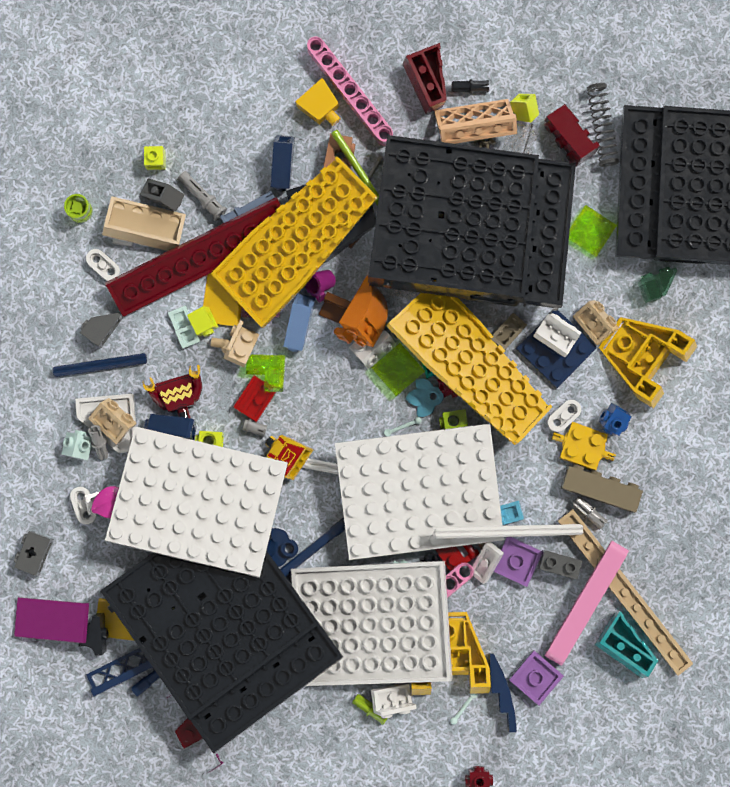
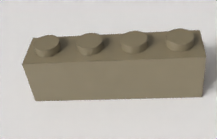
(602, 489)

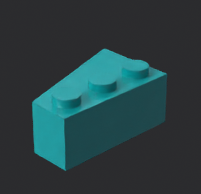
(626, 647)

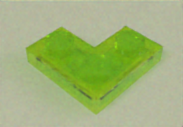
(272, 367)

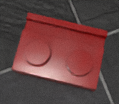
(254, 399)

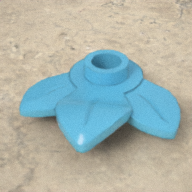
(422, 397)

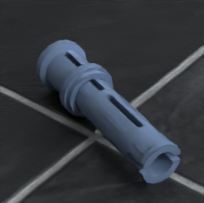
(238, 211)

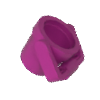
(319, 283)

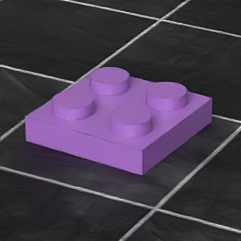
(518, 561)
(536, 677)

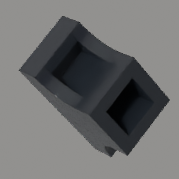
(97, 634)

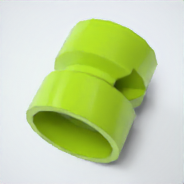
(78, 208)

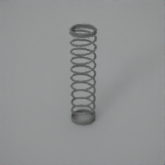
(601, 86)

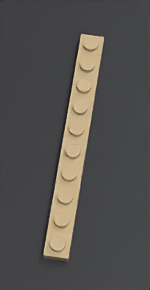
(631, 599)

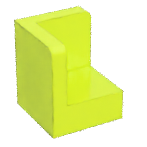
(525, 107)

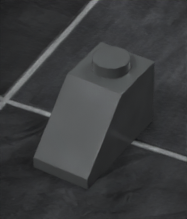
(162, 194)
(100, 328)

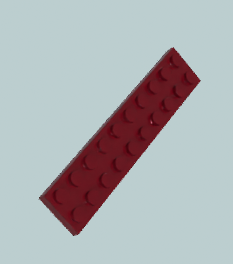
(185, 262)

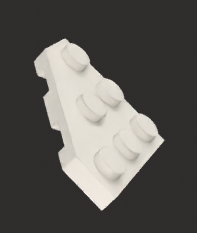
(86, 407)

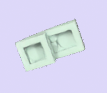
(183, 327)

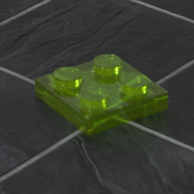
(591, 231)
(398, 369)

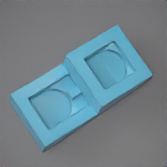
(511, 512)

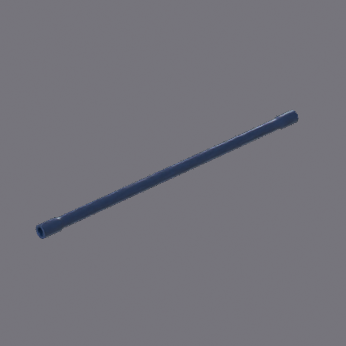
(334, 531)

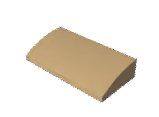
(143, 224)

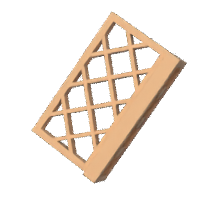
(473, 129)

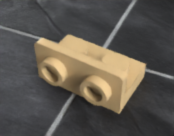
(596, 321)
(241, 345)
(112, 420)

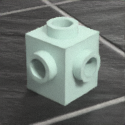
(77, 445)

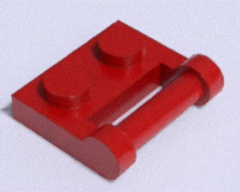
(453, 556)

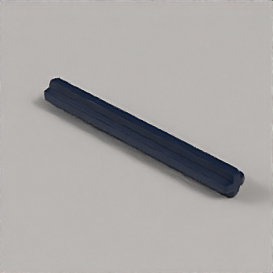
(98, 365)

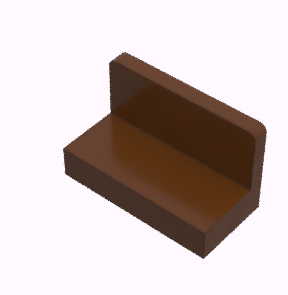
(334, 307)

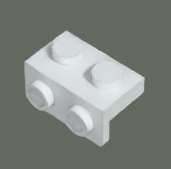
(557, 334)
(371, 355)
(392, 700)

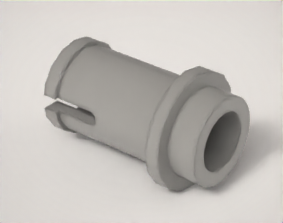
(255, 428)

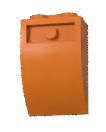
(364, 317)

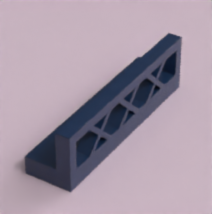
(121, 678)

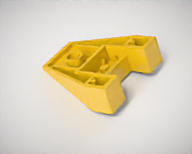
(639, 352)
(466, 657)

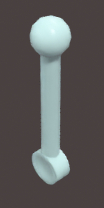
(417, 420)
(453, 720)

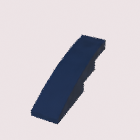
(500, 686)

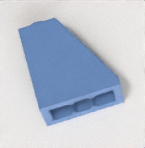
(299, 322)

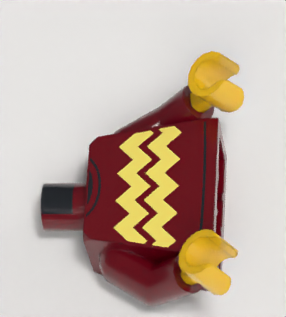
(177, 393)

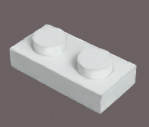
(486, 562)

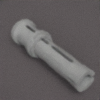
(208, 201)

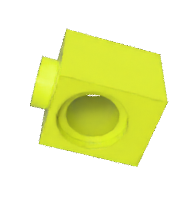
(154, 158)
(202, 321)
(218, 437)

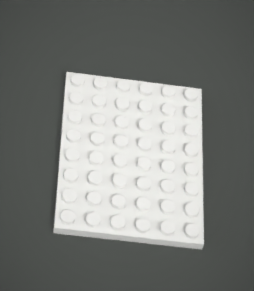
(414, 483)
(196, 502)
(382, 621)

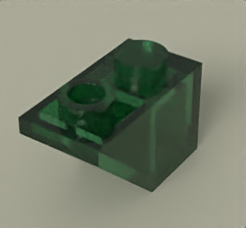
(656, 286)

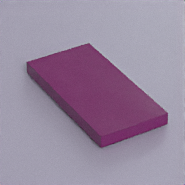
(51, 620)

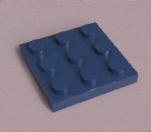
(549, 362)

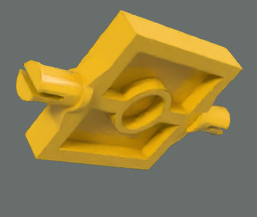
(583, 446)

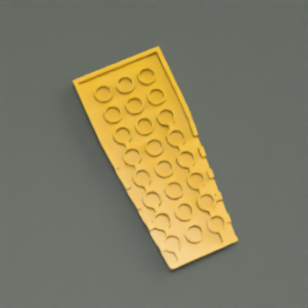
(294, 242)
(470, 362)

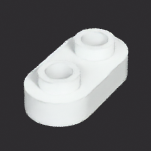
(103, 265)
(564, 416)
(80, 505)

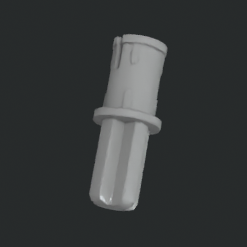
(98, 442)
(589, 512)

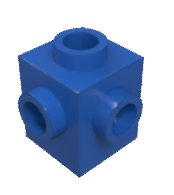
(614, 420)

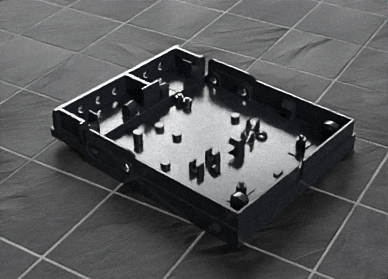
(674, 185)
(499, 231)
(229, 653)

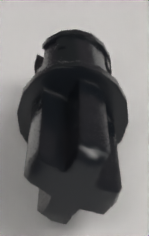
(470, 86)

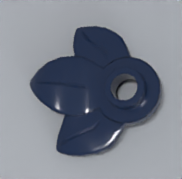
(277, 545)

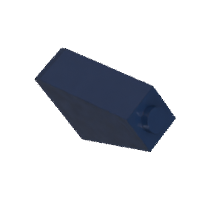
(282, 162)
(172, 425)

